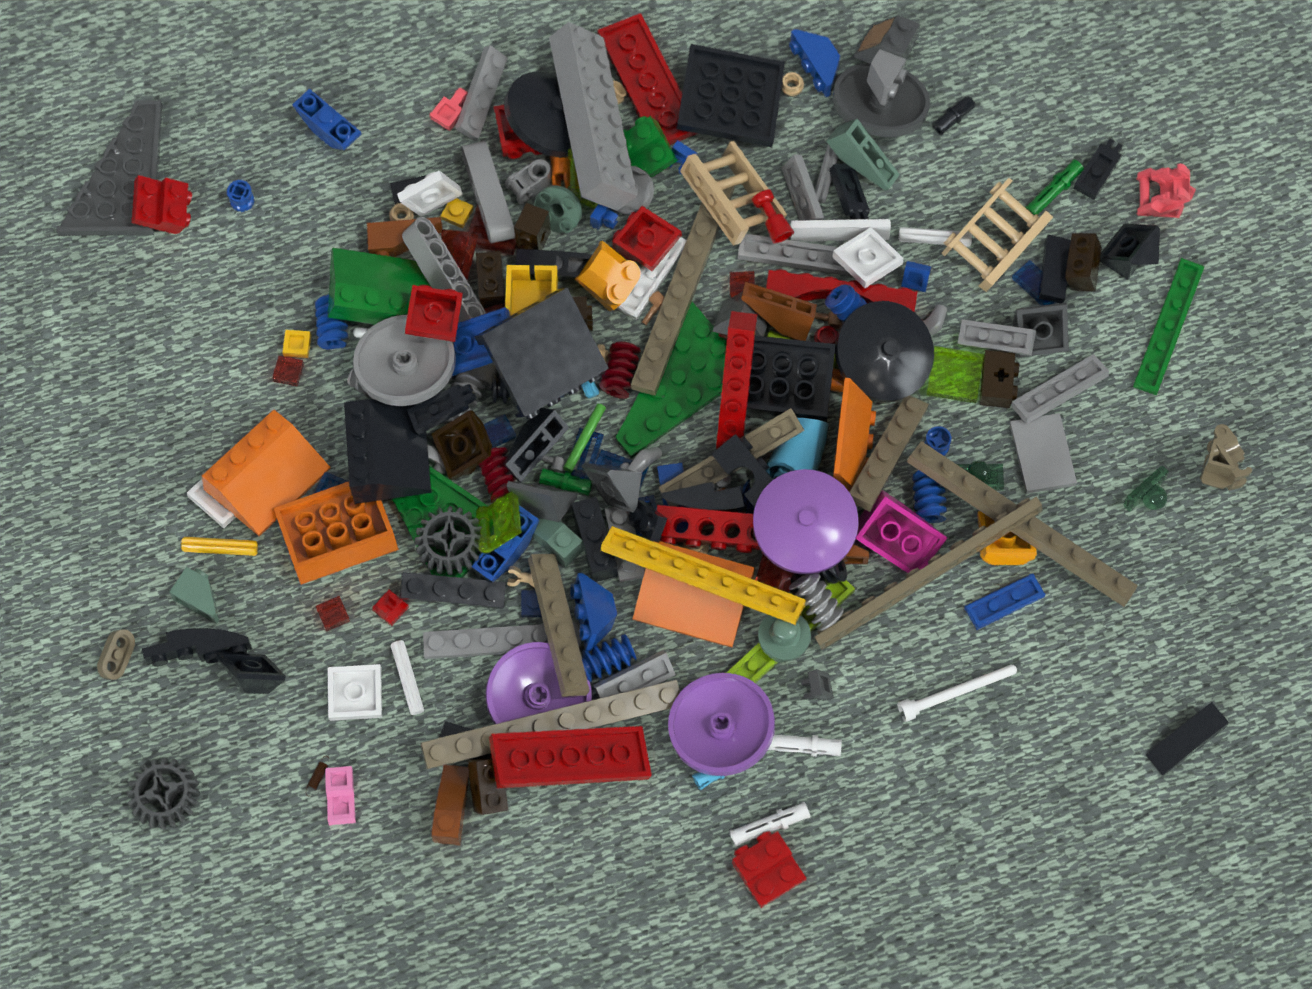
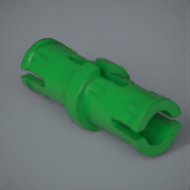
(565, 481)

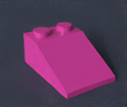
(898, 534)

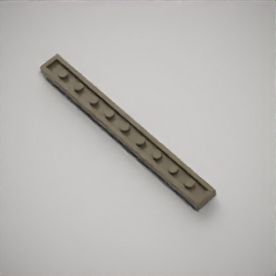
(677, 301)
(1033, 531)
(937, 566)
(578, 716)

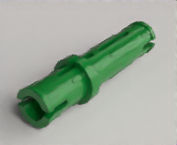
(1060, 182)

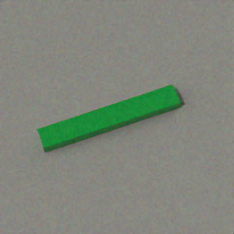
(1168, 326)

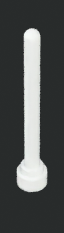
(911, 707)

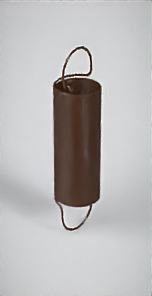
(317, 775)

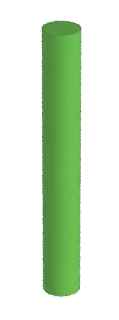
(584, 438)

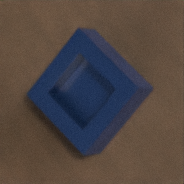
(529, 604)

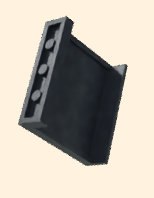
(543, 352)

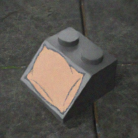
(892, 35)

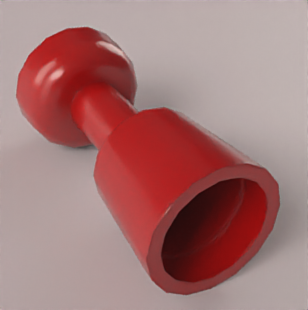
(776, 224)

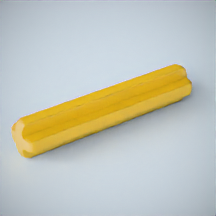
(219, 546)

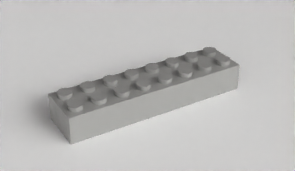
(592, 117)

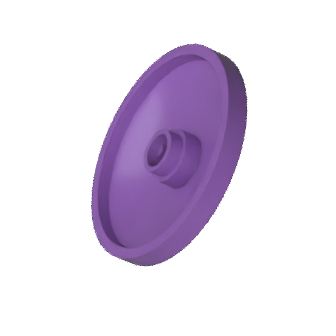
(805, 521)
(526, 684)
(721, 724)

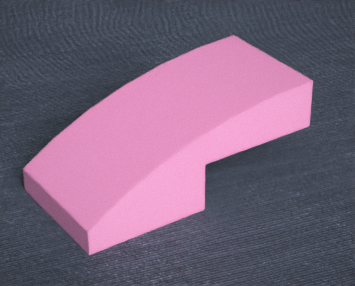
(340, 795)

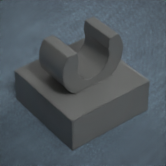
(820, 685)

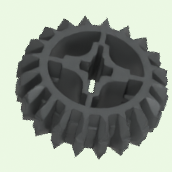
(439, 540)
(173, 790)

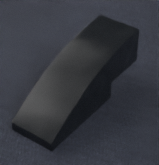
(706, 497)
(1187, 738)

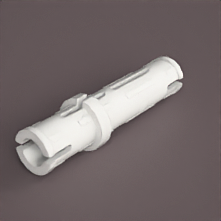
(809, 745)
(779, 820)

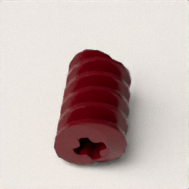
(620, 364)
(496, 473)

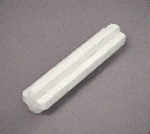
(930, 236)
(407, 677)

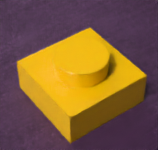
(457, 212)
(296, 343)

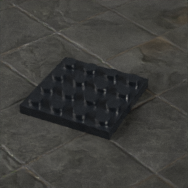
(731, 95)

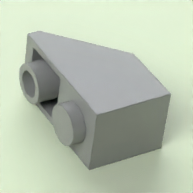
(885, 74)

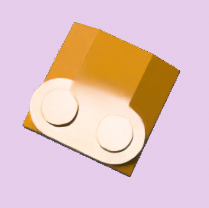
(609, 276)
(1006, 550)

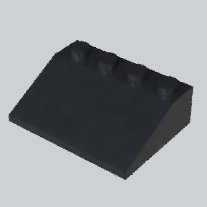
(790, 376)
(384, 452)

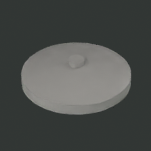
(402, 366)

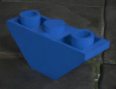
(817, 58)
(325, 121)
(498, 561)
(593, 609)

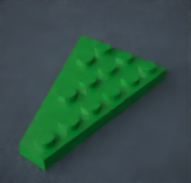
(688, 385)
(444, 494)

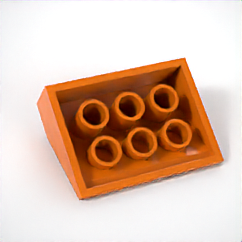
(853, 434)
(264, 471)
(333, 533)
(689, 609)

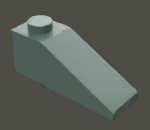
(860, 152)
(558, 540)

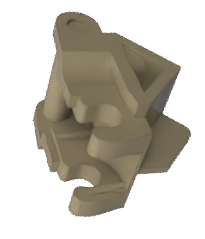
(1221, 463)

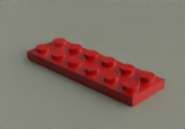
(644, 74)
(569, 756)

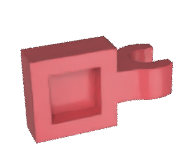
(448, 111)

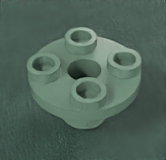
(563, 208)
(782, 639)

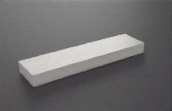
(837, 229)
(650, 282)

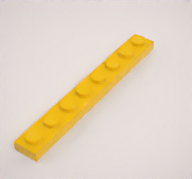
(703, 575)

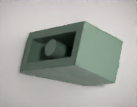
(195, 593)

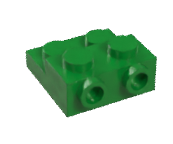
(648, 146)

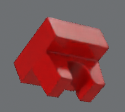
(390, 607)

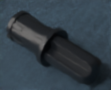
(953, 115)

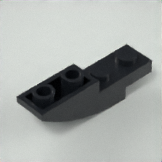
(568, 263)
(203, 641)

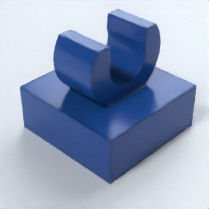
(681, 152)
(603, 215)
(916, 276)

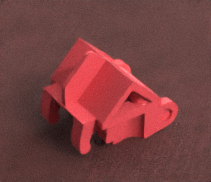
(1174, 191)

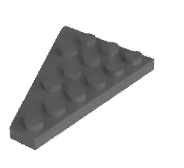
(107, 198)

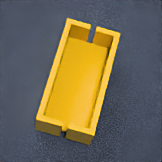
(523, 291)

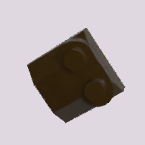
(463, 445)

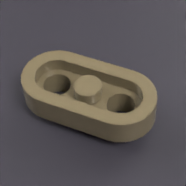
(116, 656)

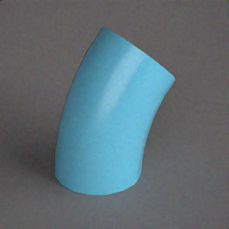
(801, 451)

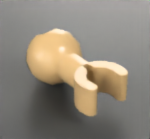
(521, 577)

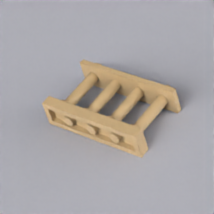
(716, 201)
(1003, 256)

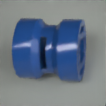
(240, 201)
(939, 436)

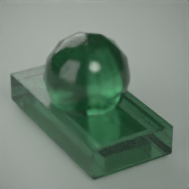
(988, 473)
(1149, 492)

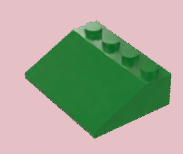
(370, 285)

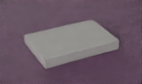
(1043, 454)

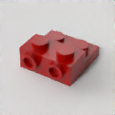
(510, 143)
(161, 204)
(645, 238)
(433, 313)
(768, 868)

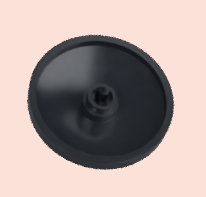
(537, 113)
(884, 350)

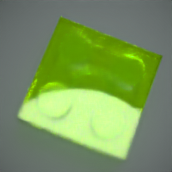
(955, 374)

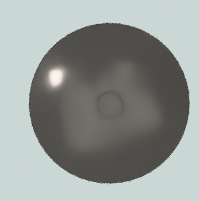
(897, 118)

